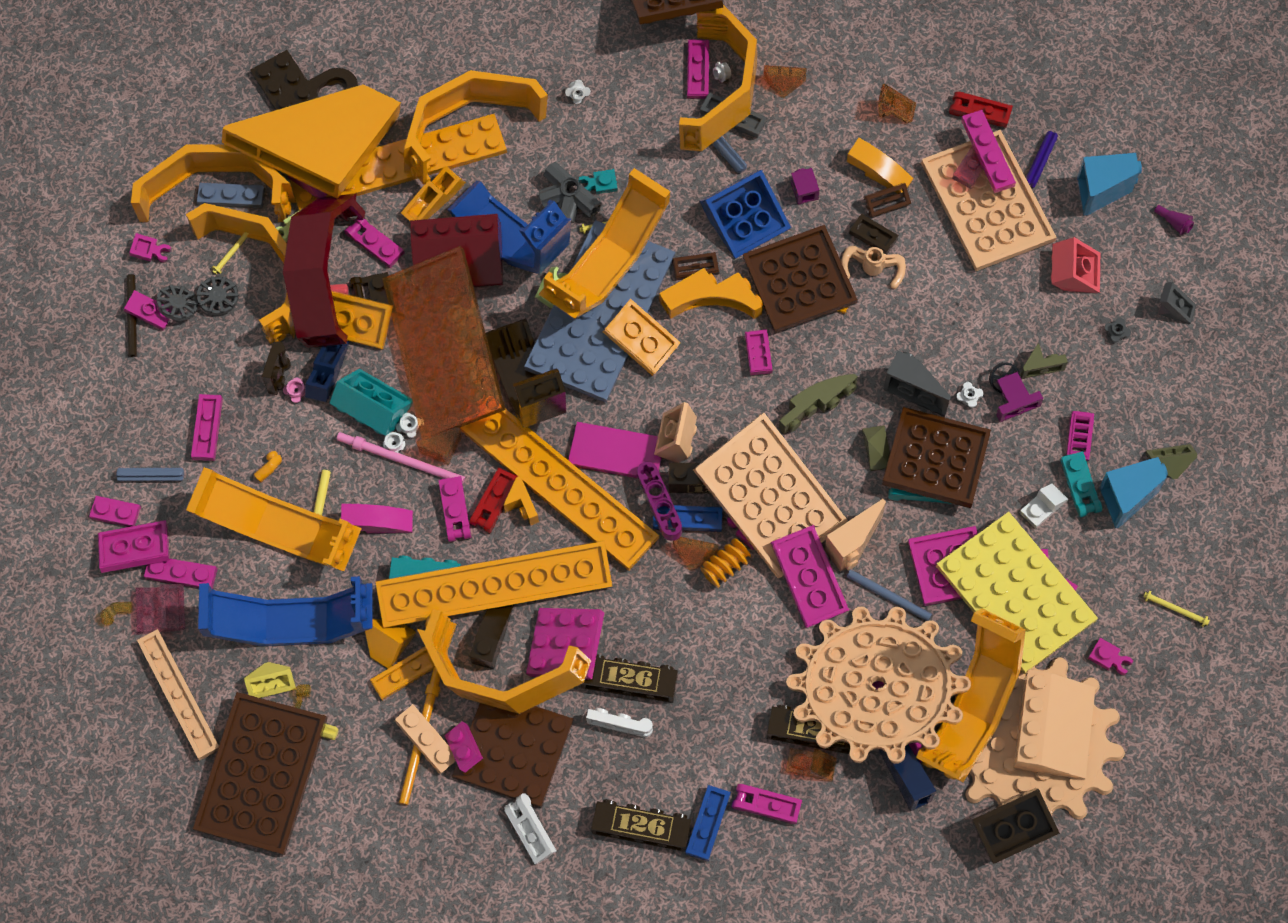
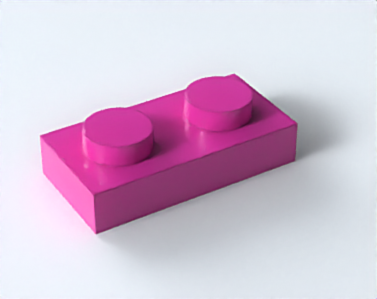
(114, 511)
(463, 746)

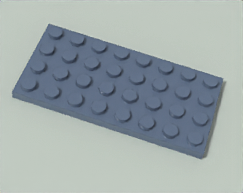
(577, 346)

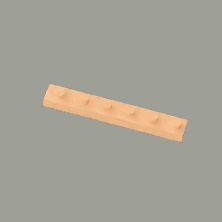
(178, 694)

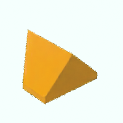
(387, 643)

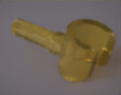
(302, 690)

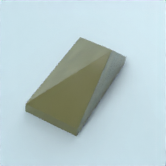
(876, 447)
(1175, 458)

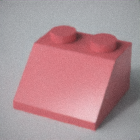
(1075, 266)

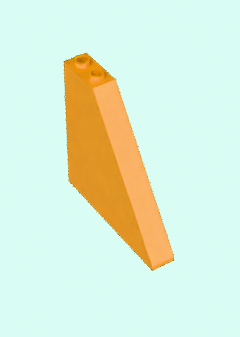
(320, 138)

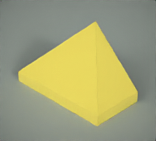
(269, 680)

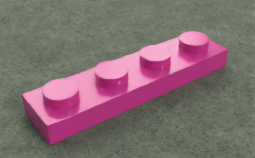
(988, 151)

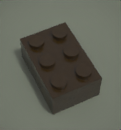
(1015, 825)

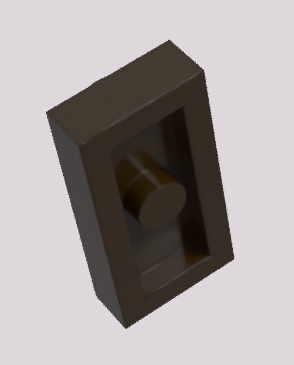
(873, 234)

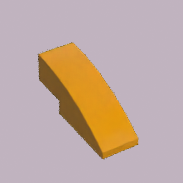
(877, 165)
(433, 195)

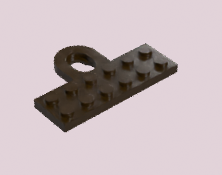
(287, 85)

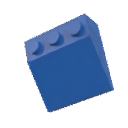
(745, 213)

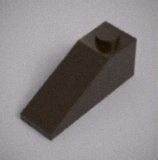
(490, 636)

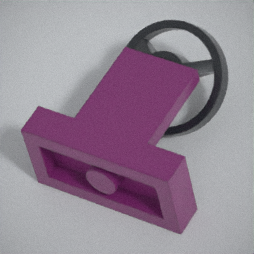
(1014, 392)

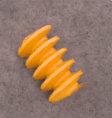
(726, 560)

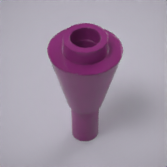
(1180, 222)

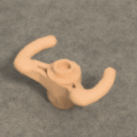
(874, 262)

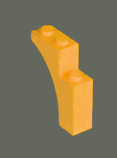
(702, 290)

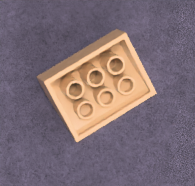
(1054, 725)

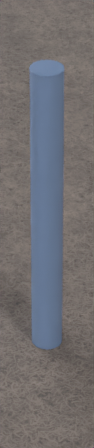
(887, 594)

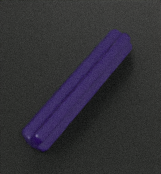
(1041, 158)

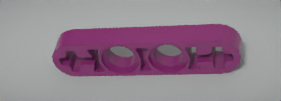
(658, 501)

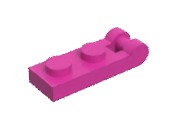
(374, 242)
(454, 508)
(767, 804)

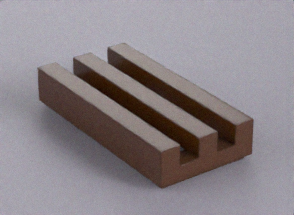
(869, 205)
(687, 259)

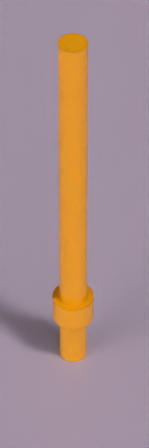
(431, 692)

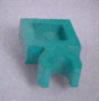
(603, 181)

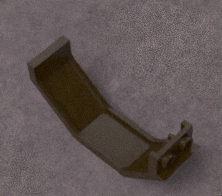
(530, 395)

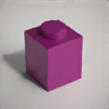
(804, 185)

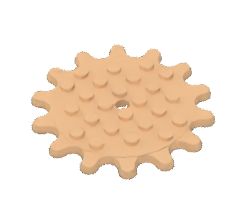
(886, 651)
(994, 770)

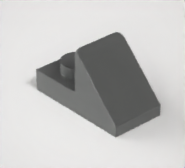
(1176, 304)

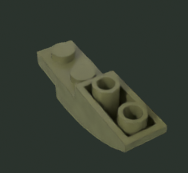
(822, 395)

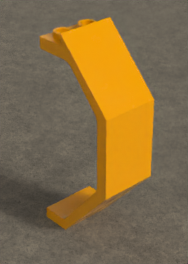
(467, 88)
(702, 132)
(207, 158)
(211, 218)
(613, 250)
(273, 520)
(992, 678)
(518, 699)

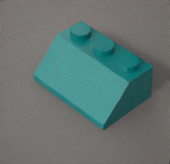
(370, 401)

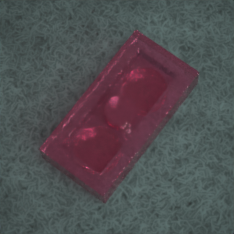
(969, 169)

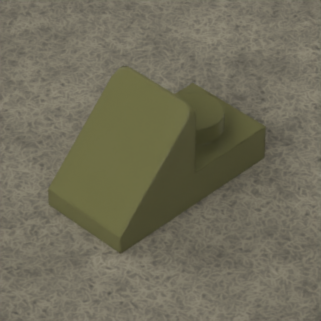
(1037, 365)

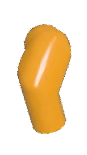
(267, 469)

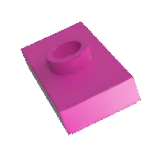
(146, 310)
(758, 352)

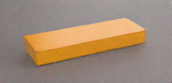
(403, 673)

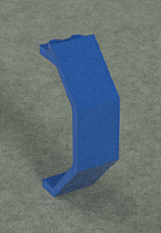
(523, 244)
(285, 620)

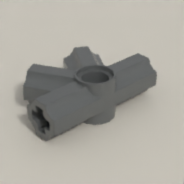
(568, 202)

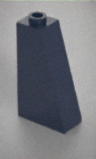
(911, 779)

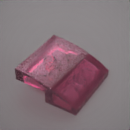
(160, 608)

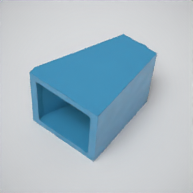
(1106, 179)
(1131, 487)

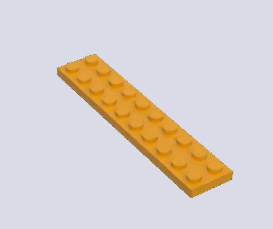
(446, 147)
(563, 486)
(494, 583)

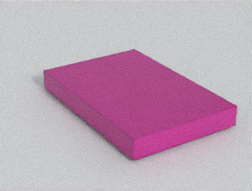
(133, 546)

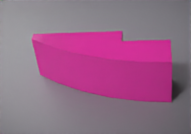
(378, 518)

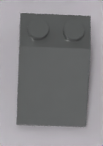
(914, 383)

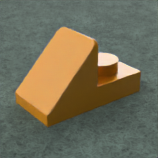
(519, 497)

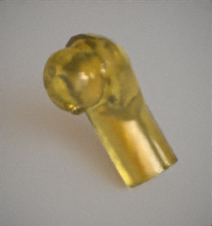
(113, 609)

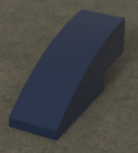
(325, 372)

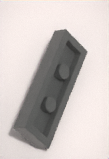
(750, 125)

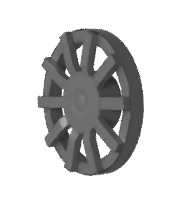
(217, 295)
(176, 302)

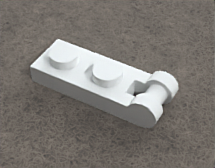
(621, 722)
(529, 829)

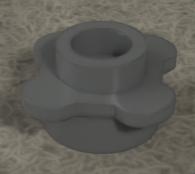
(1118, 324)

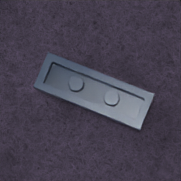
(231, 195)

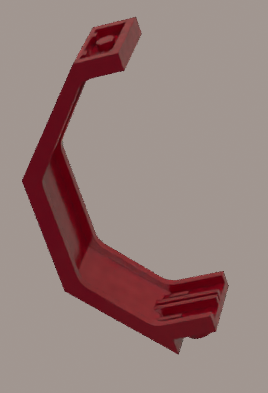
(307, 271)

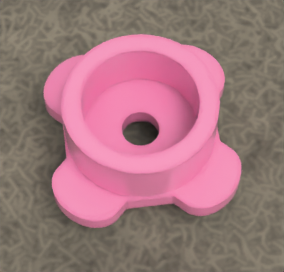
(294, 384)

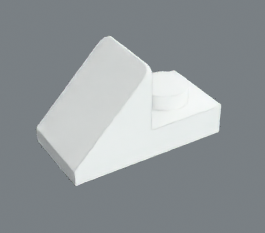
(1043, 505)

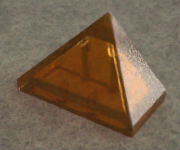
(784, 79)
(694, 552)

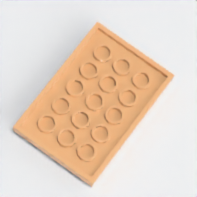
(987, 222)
(767, 489)

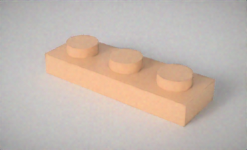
(425, 738)

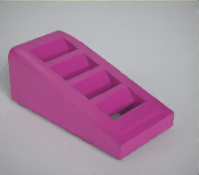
(1083, 417)

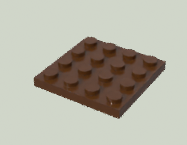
(800, 278)
(936, 457)
(516, 751)

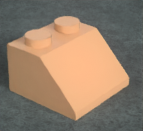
(676, 433)

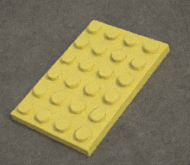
(1016, 581)

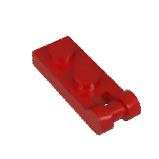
(995, 112)
(493, 500)

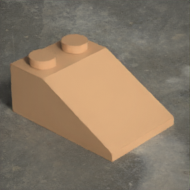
(849, 541)

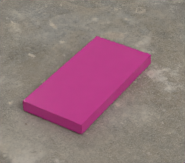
(612, 450)
(809, 576)

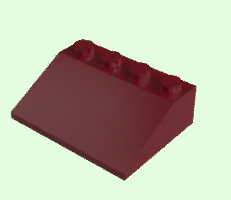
(476, 234)

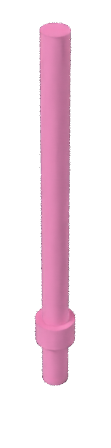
(359, 443)

